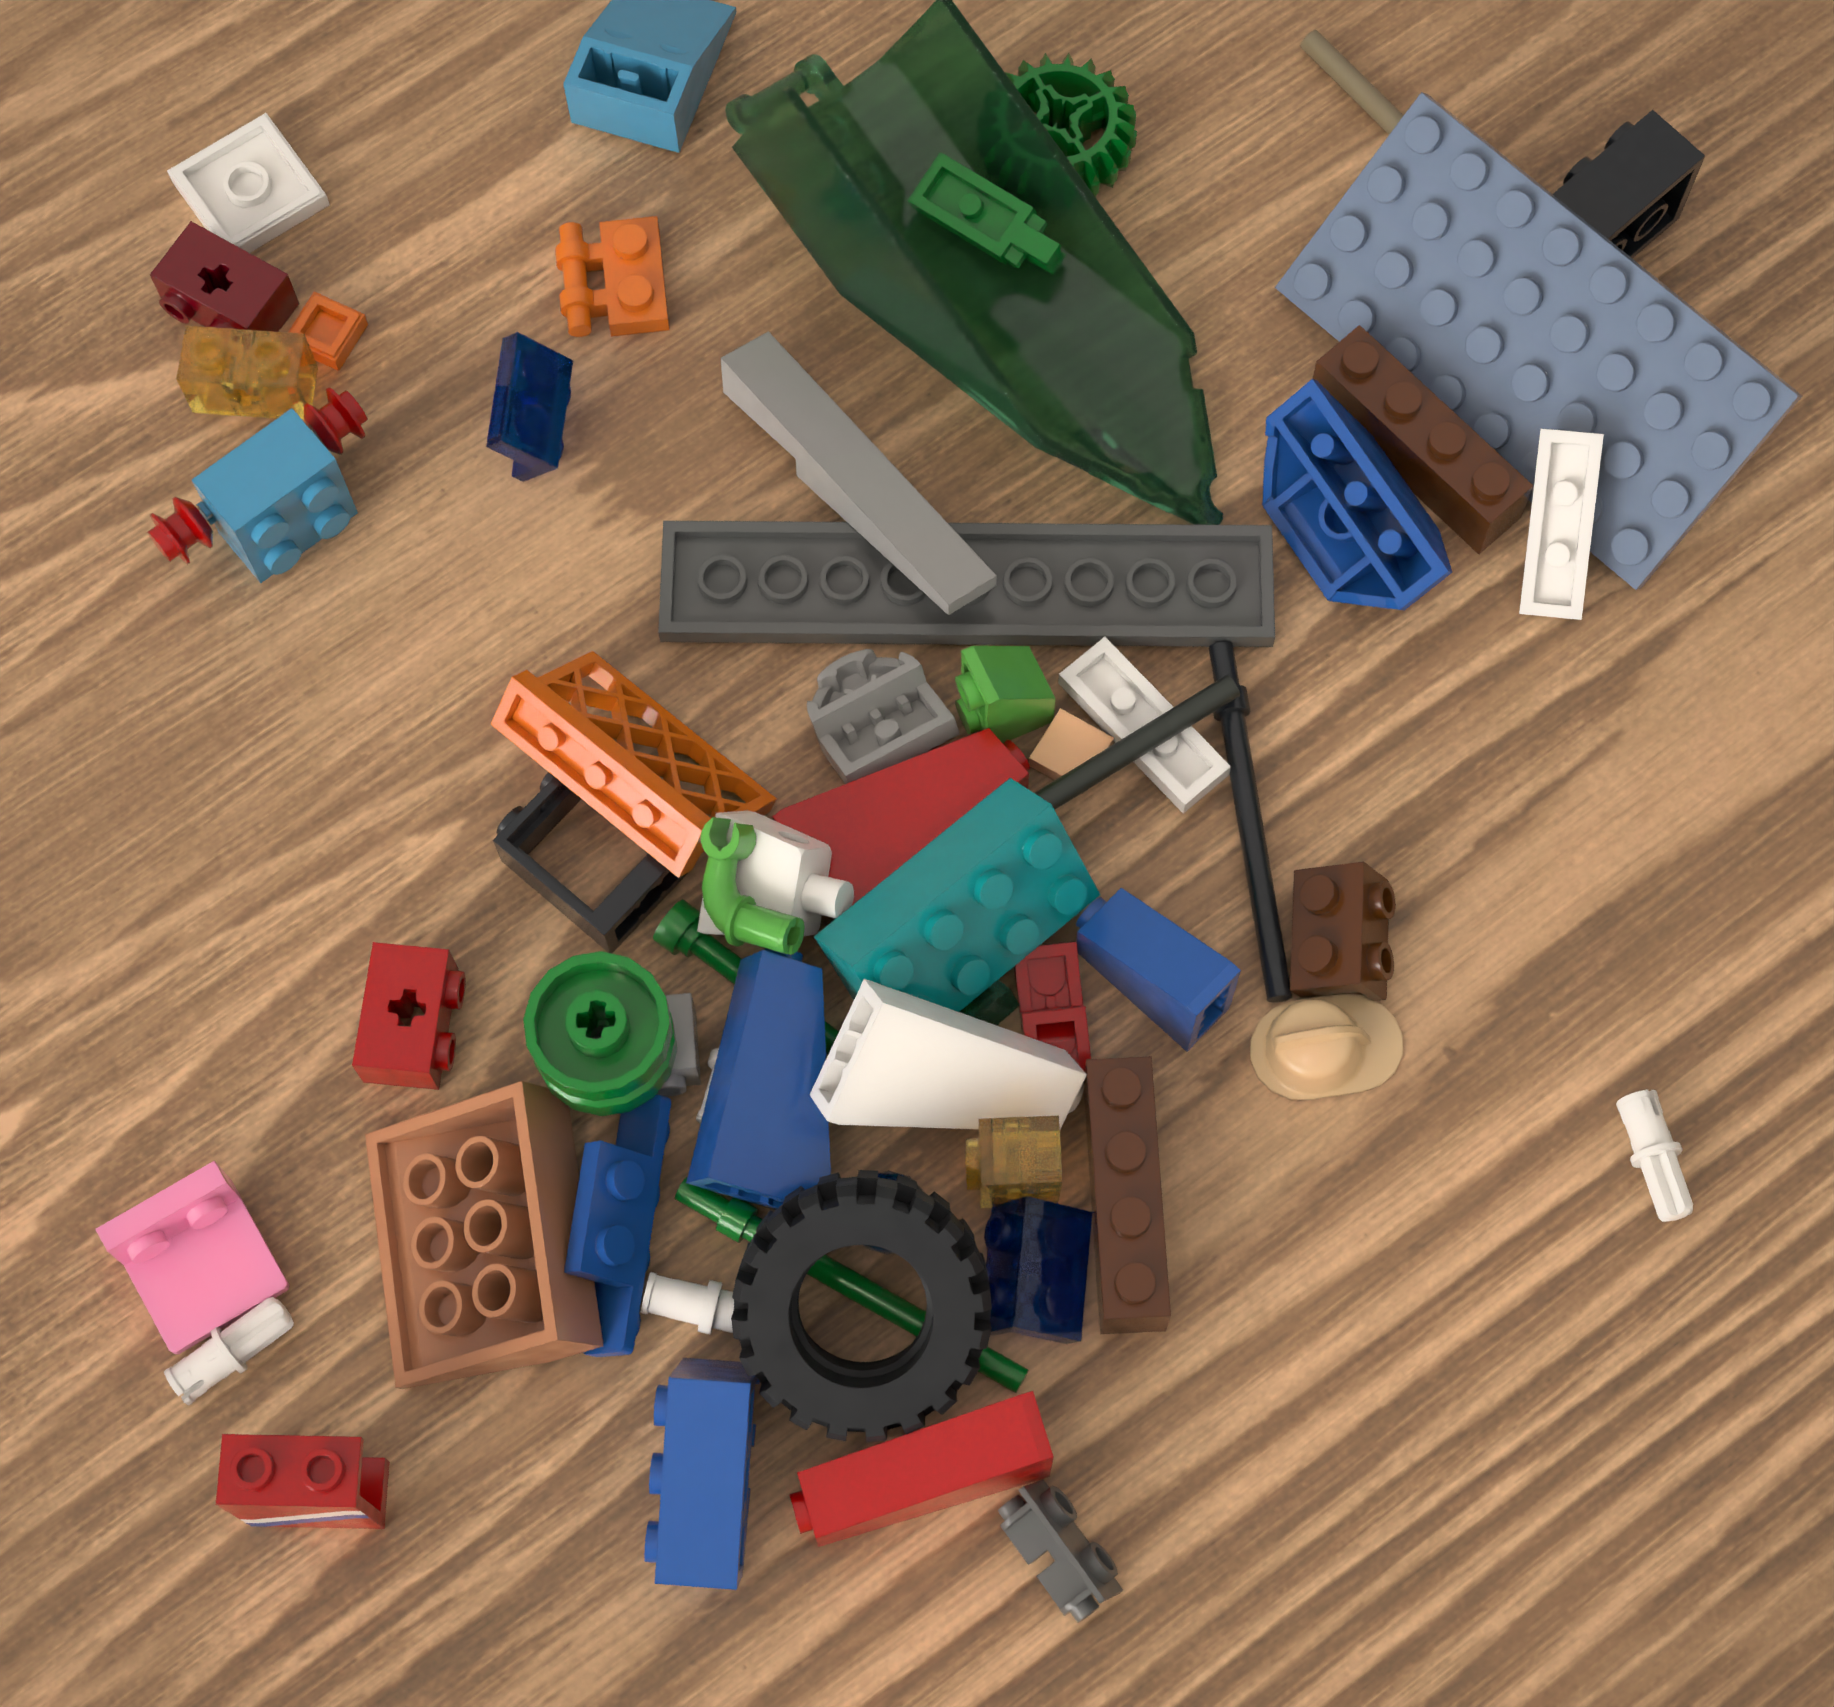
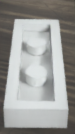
(1561, 523)
(1125, 701)

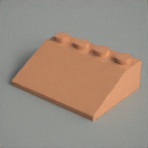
(478, 1237)

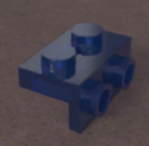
(529, 406)
(1038, 1268)

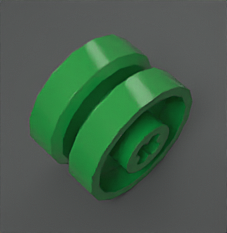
(636, 1039)

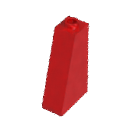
(901, 809)
(925, 1471)

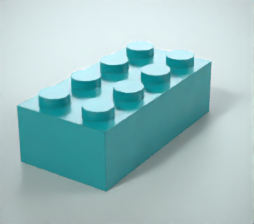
(965, 904)

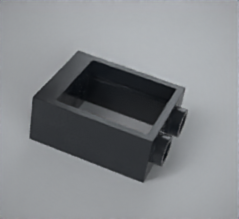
(620, 911)

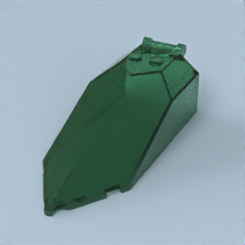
(1068, 359)

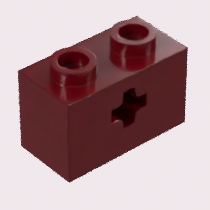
(221, 284)

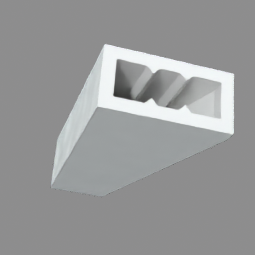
(937, 1068)

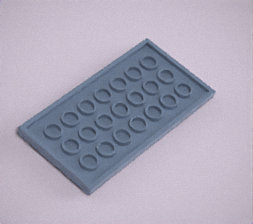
(1538, 325)

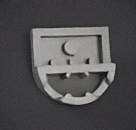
(876, 713)

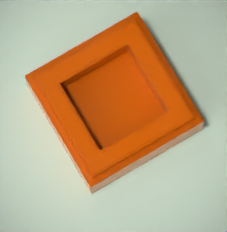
(329, 329)

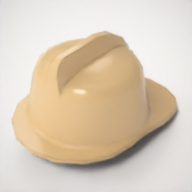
(1326, 1047)

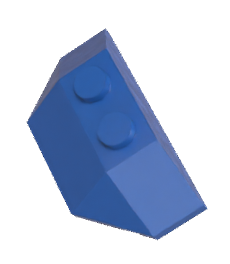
(1347, 506)

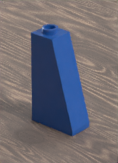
(759, 1122)

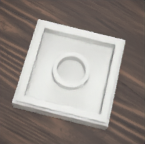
(249, 185)

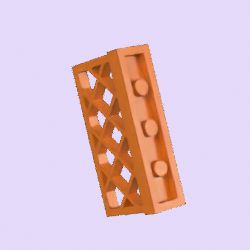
(612, 775)

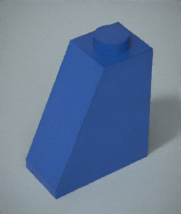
(1157, 966)

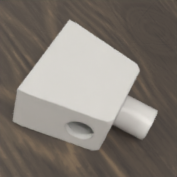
(785, 874)

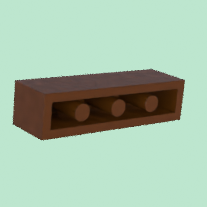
(1425, 440)
(1126, 1196)

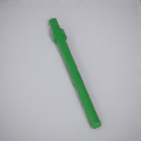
(740, 1221)

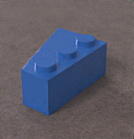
(702, 1474)

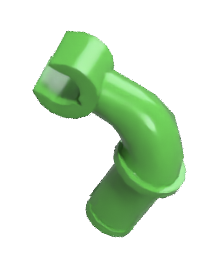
(736, 914)

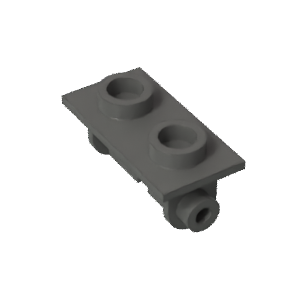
(1079, 1566)

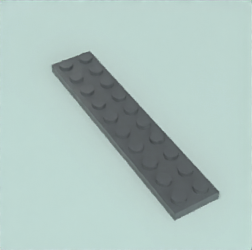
(1050, 590)

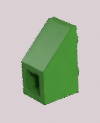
(1003, 691)

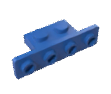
(616, 1219)

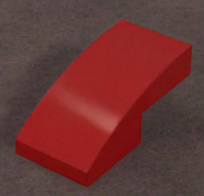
(1053, 999)

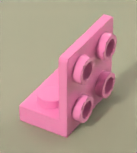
(194, 1257)

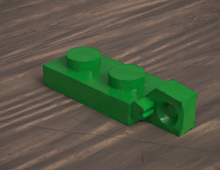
(985, 215)

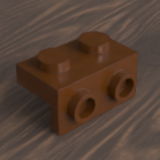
(1341, 931)

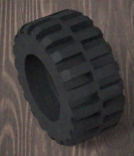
(847, 1392)

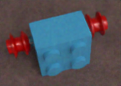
(271, 491)

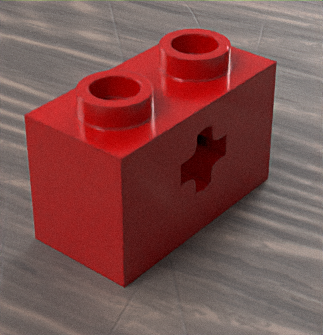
(395, 984)

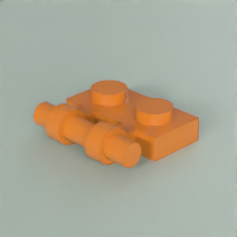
(632, 275)

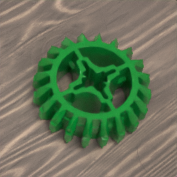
(1072, 106)

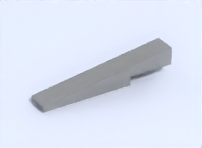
(853, 473)

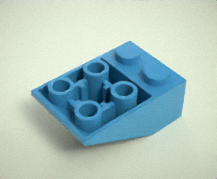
(647, 68)

